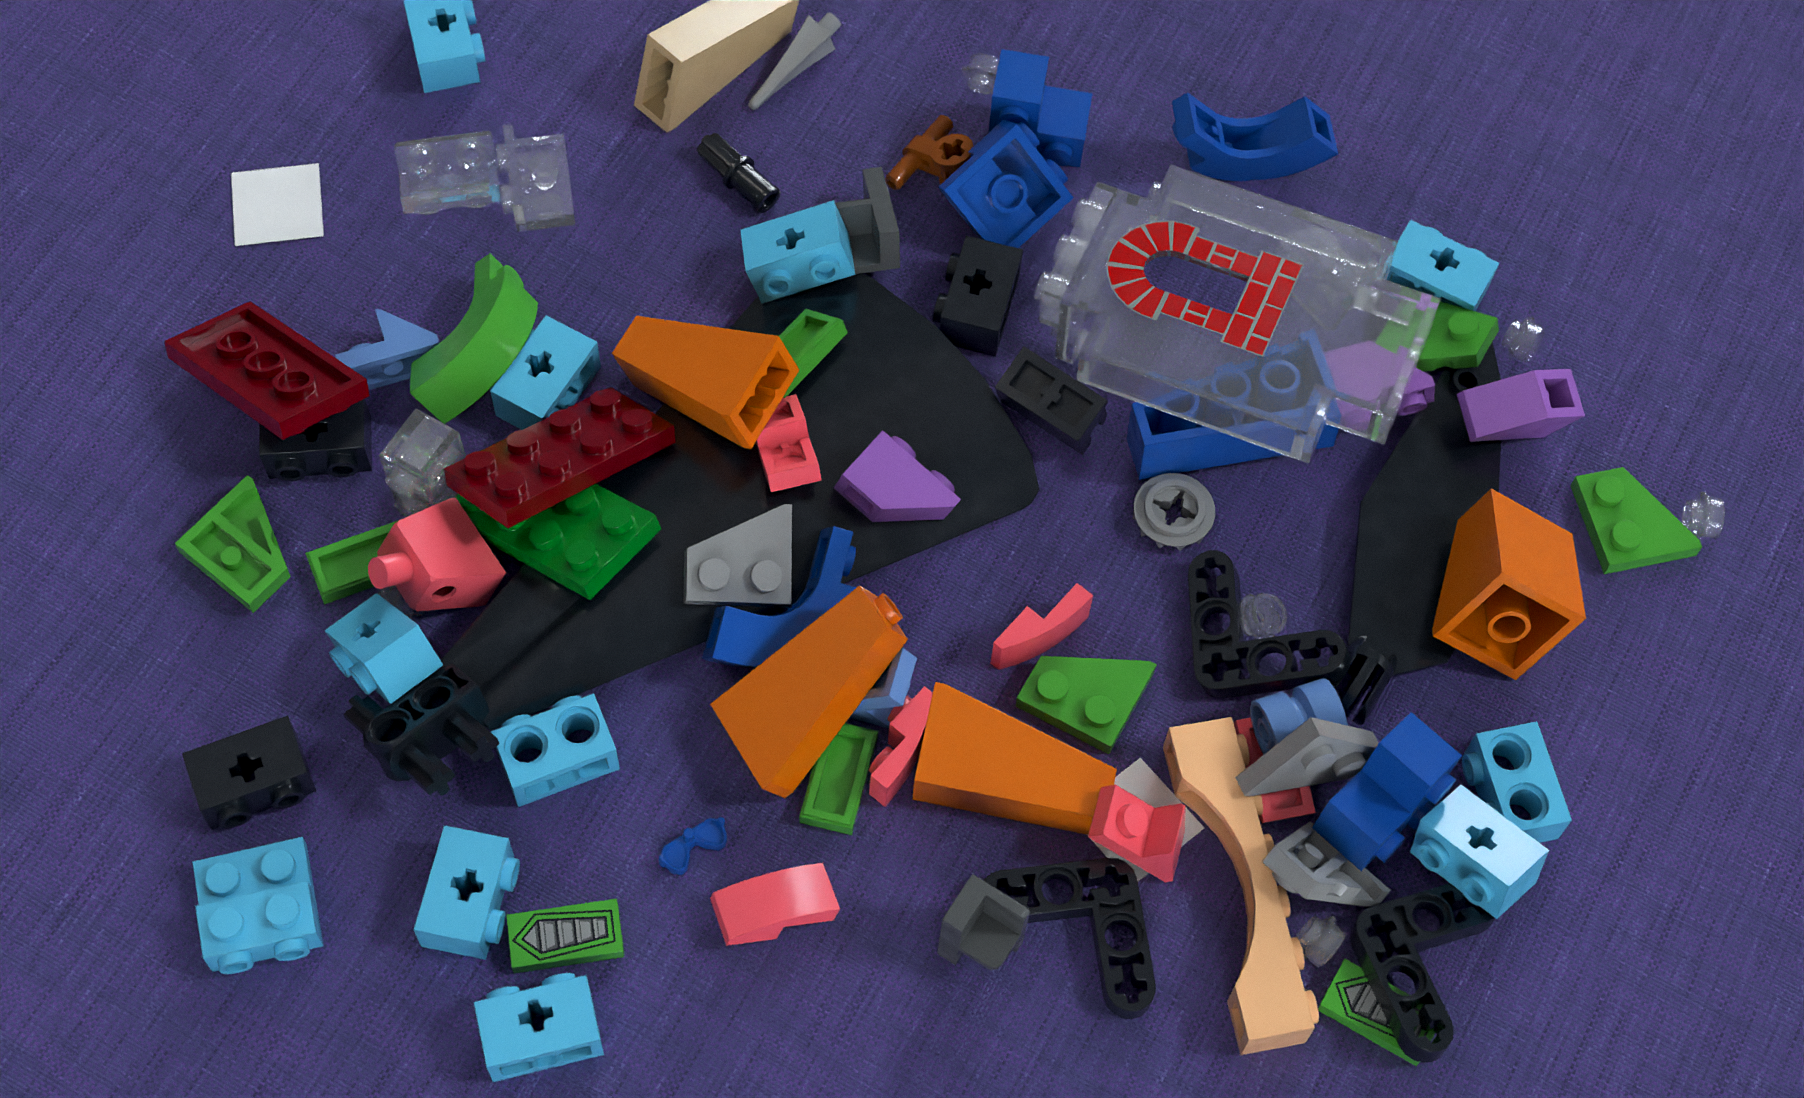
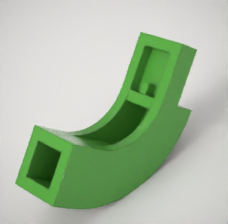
(479, 347)

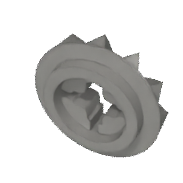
(1163, 492)

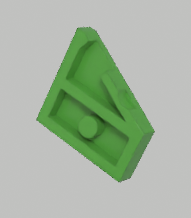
(1457, 338)
(1629, 523)
(238, 547)
(1086, 695)

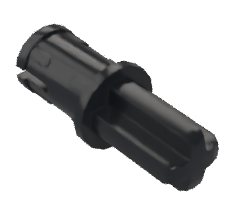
(738, 172)

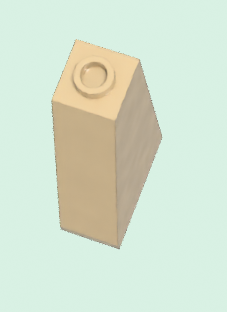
(704, 52)

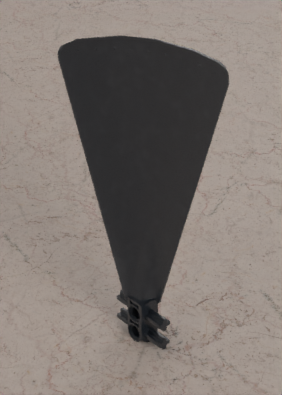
(552, 643)

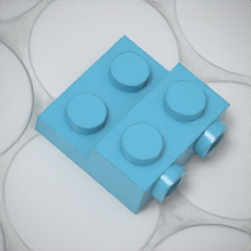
(256, 906)

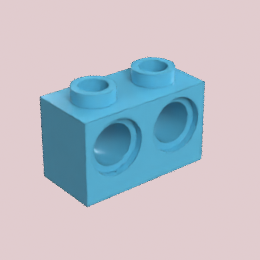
(561, 761)
(1529, 785)

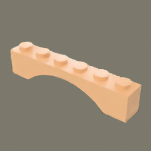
(1269, 996)

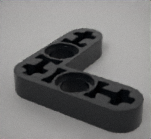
(1231, 647)
(1103, 913)
(1402, 949)

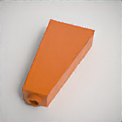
(709, 373)
(809, 689)
(1004, 767)

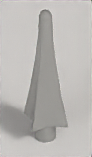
(808, 47)

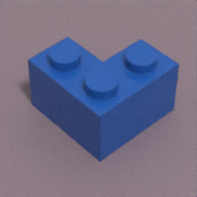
(1052, 113)
(1389, 793)

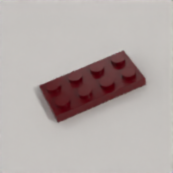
(267, 369)
(559, 456)

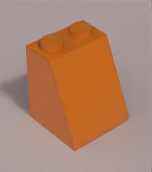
(1508, 586)

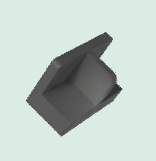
(872, 225)
(982, 925)

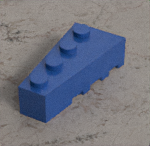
(1175, 445)

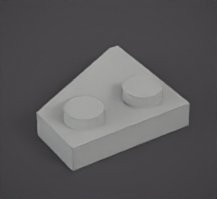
(743, 564)
(1309, 756)
(1319, 872)

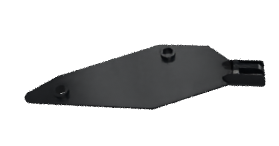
(1408, 537)

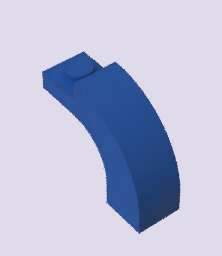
(1256, 146)
(748, 639)

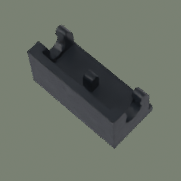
(1052, 399)

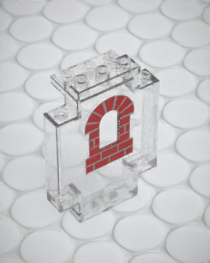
(1305, 348)

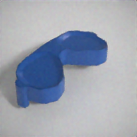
(708, 835)

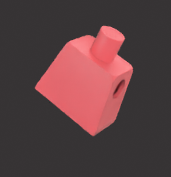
(437, 560)

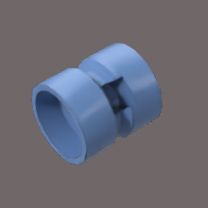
(1279, 715)

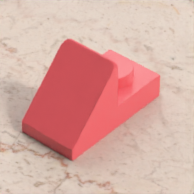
(1139, 831)

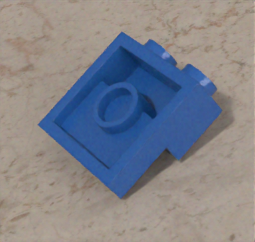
(1007, 186)

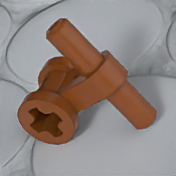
(931, 152)

